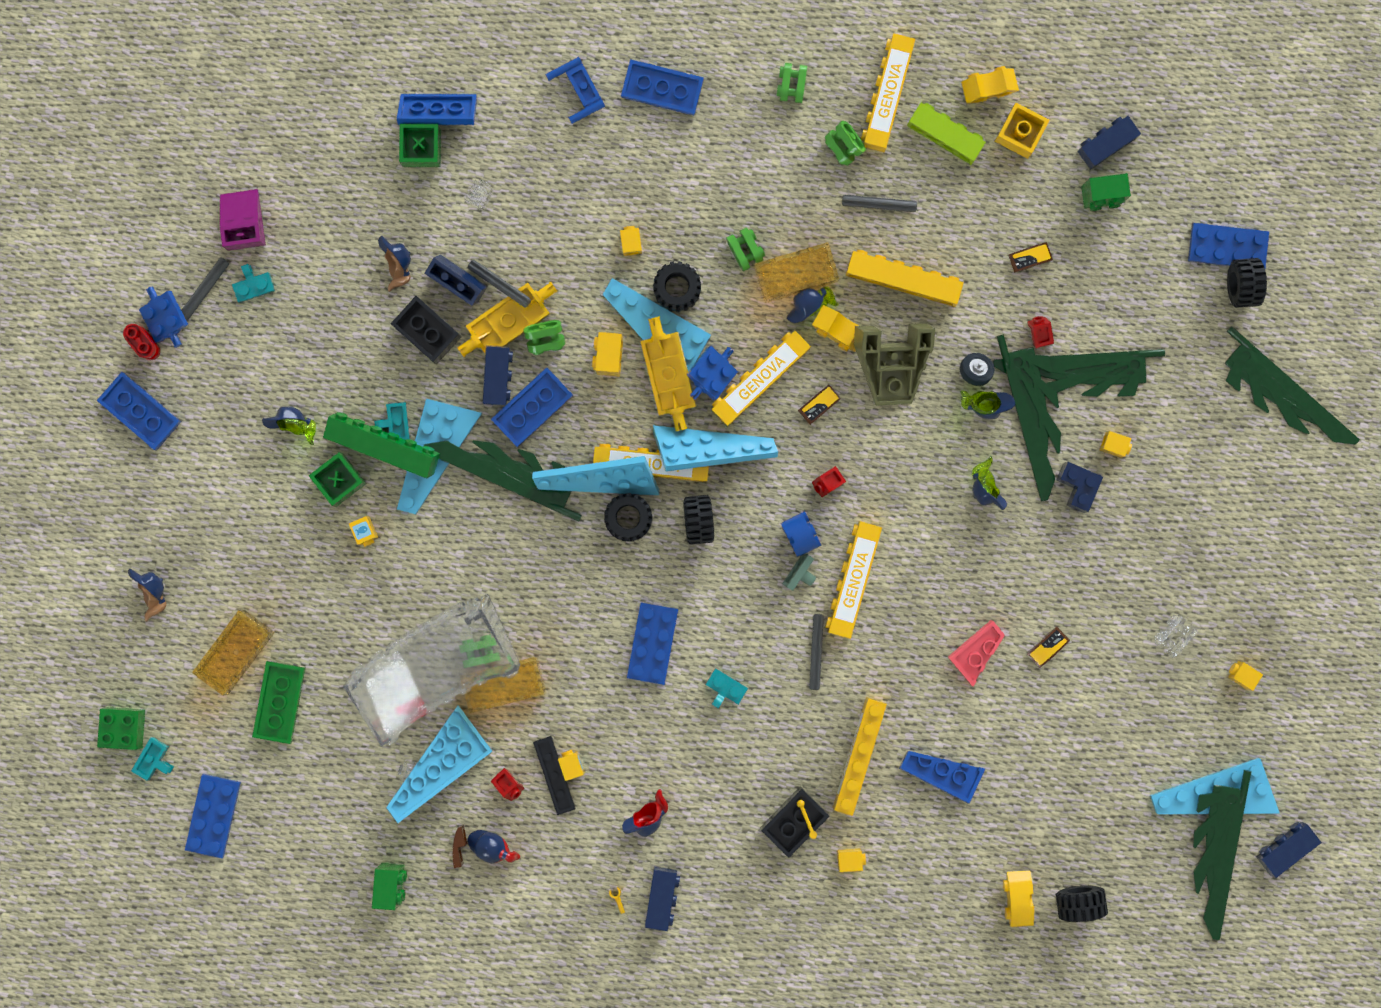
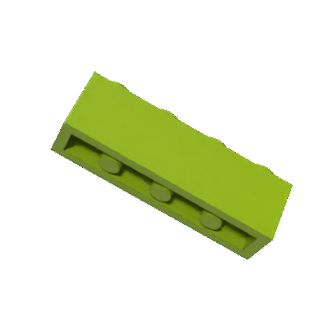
(946, 133)

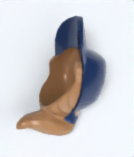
(398, 260)
(152, 590)

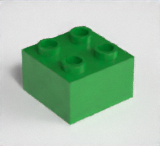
(420, 145)
(1105, 191)
(337, 479)
(121, 728)
(388, 886)

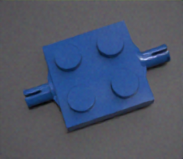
(163, 317)
(712, 373)

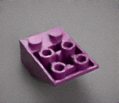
(241, 220)

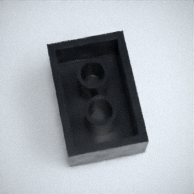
(426, 330)
(787, 825)

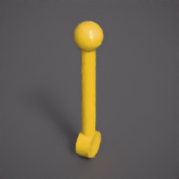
(812, 834)

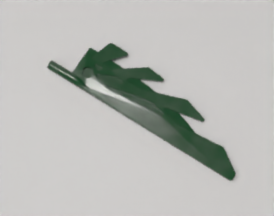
(1097, 369)
(1275, 385)
(1030, 403)
(506, 473)
(1222, 838)

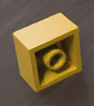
(1022, 130)
(609, 354)

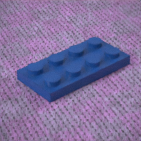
(662, 87)
(437, 109)
(1224, 244)
(532, 407)
(139, 411)
(652, 643)
(212, 816)

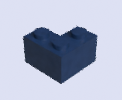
(1084, 485)

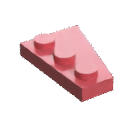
(976, 651)

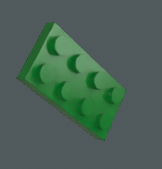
(278, 702)

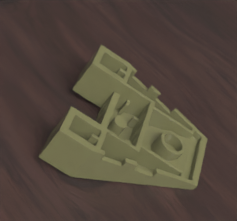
(893, 368)

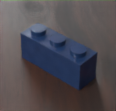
(1108, 141)
(455, 279)
(497, 375)
(1288, 849)
(662, 899)

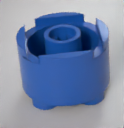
(800, 534)

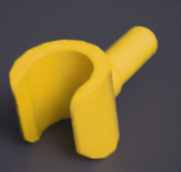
(618, 900)

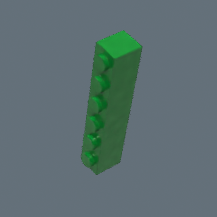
(381, 445)

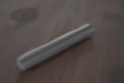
(879, 203)
(499, 283)
(204, 288)
(816, 652)

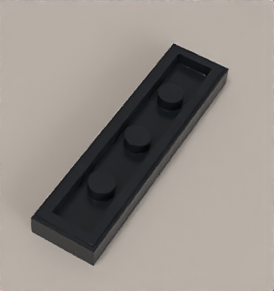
(553, 775)

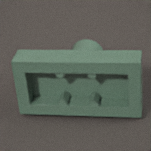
(800, 572)

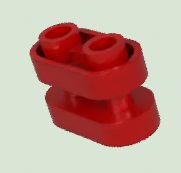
(141, 342)

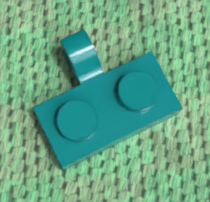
(253, 285)
(397, 420)
(726, 688)
(151, 759)

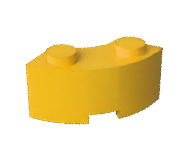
(993, 84)
(836, 327)
(1019, 898)

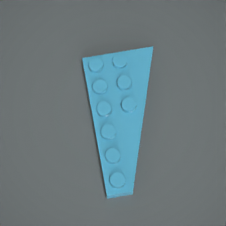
(638, 309)
(437, 424)
(705, 448)
(614, 476)
(449, 756)
(1184, 797)

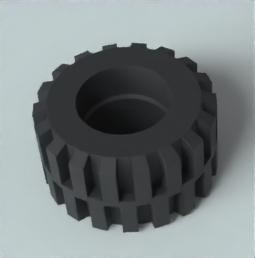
(677, 270)
(1246, 282)
(614, 507)
(698, 519)
(1081, 903)

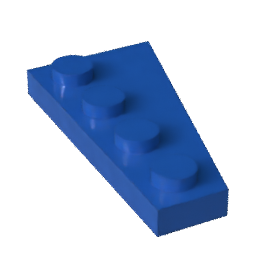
(949, 776)

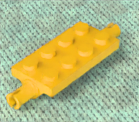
(507, 320)
(668, 373)

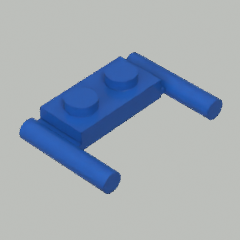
(582, 85)

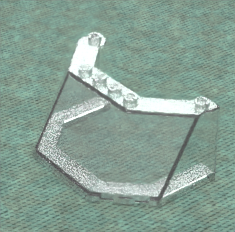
(431, 667)

